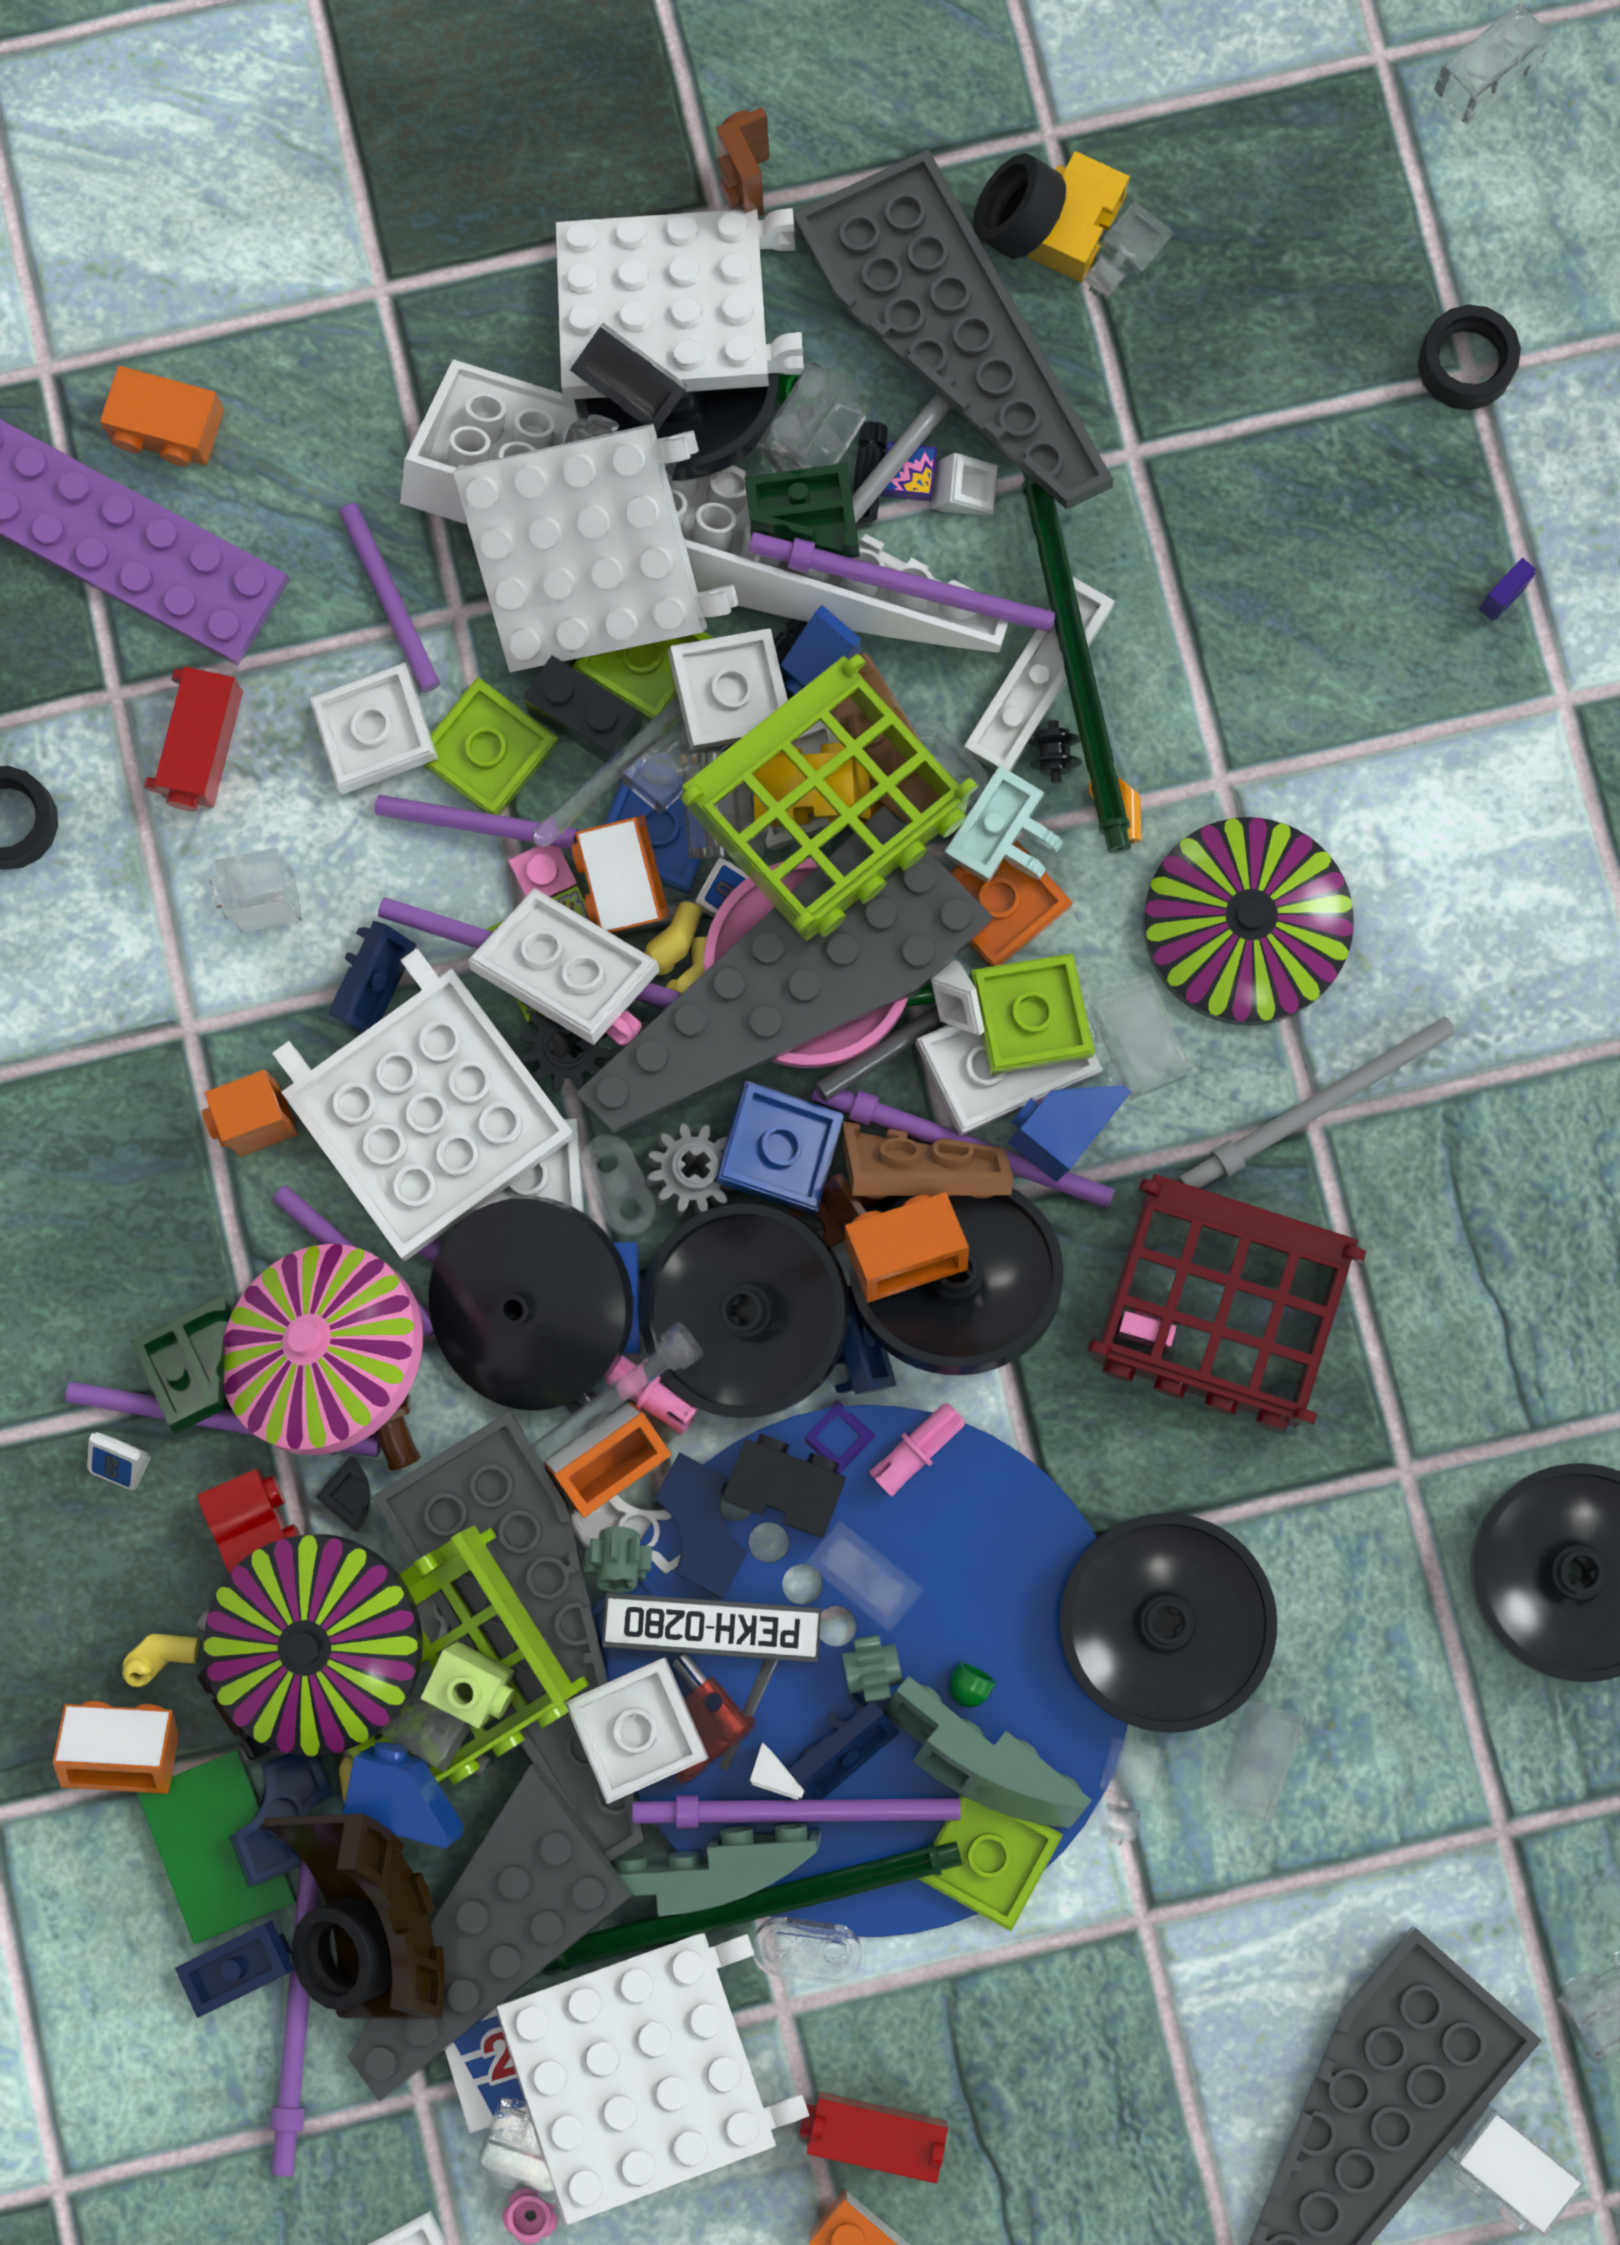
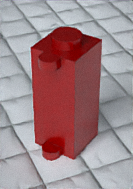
(197, 739)
(875, 2137)

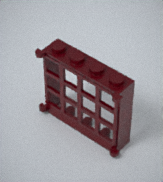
(1249, 1225)

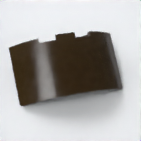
(364, 1861)

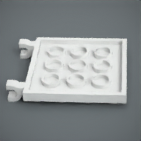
(676, 291)
(585, 547)
(425, 1111)
(639, 2076)

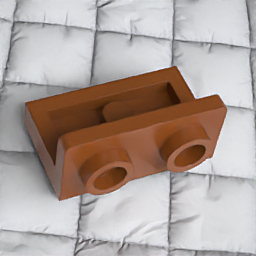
(741, 147)

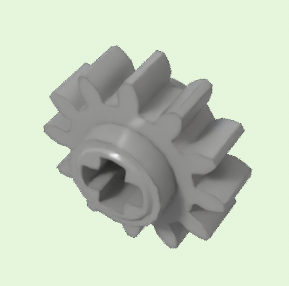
(688, 1152)

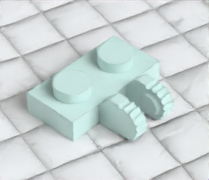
(995, 825)

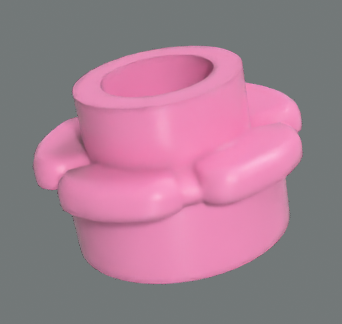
(529, 2230)

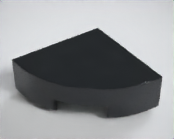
(348, 1494)

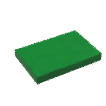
(195, 1847)

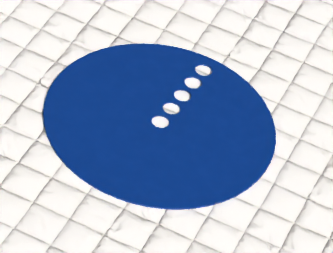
(993, 1558)

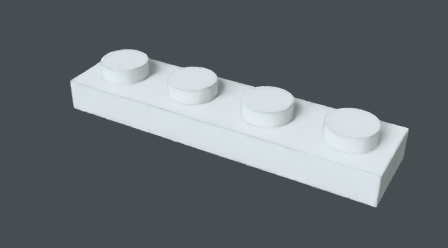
(1031, 688)

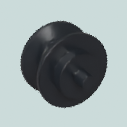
(1055, 751)

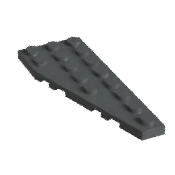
(503, 1485)

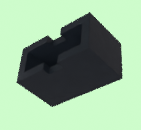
(629, 377)
(581, 710)
(785, 1483)

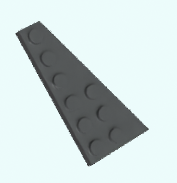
(510, 1915)

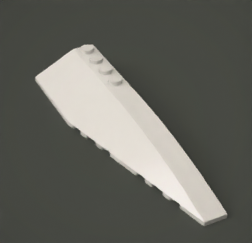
(496, 416)

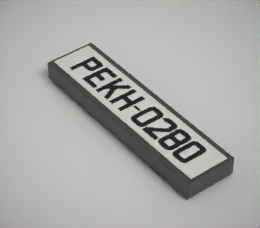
(711, 1627)

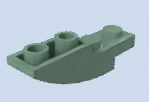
(998, 1776)
(735, 1867)

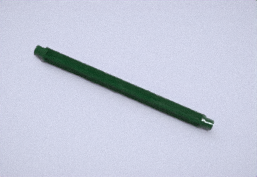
(1078, 667)
(762, 1904)

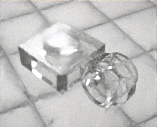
(1132, 242)
(1131, 1772)

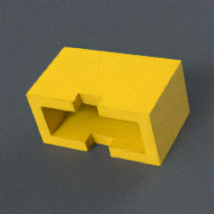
(1090, 205)
(782, 777)

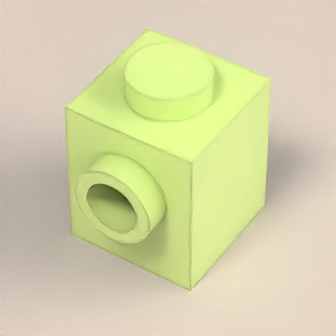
(469, 1685)

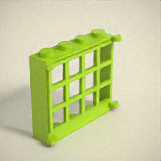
(775, 736)
(438, 1571)

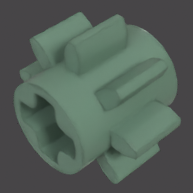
(618, 1559)
(872, 1668)

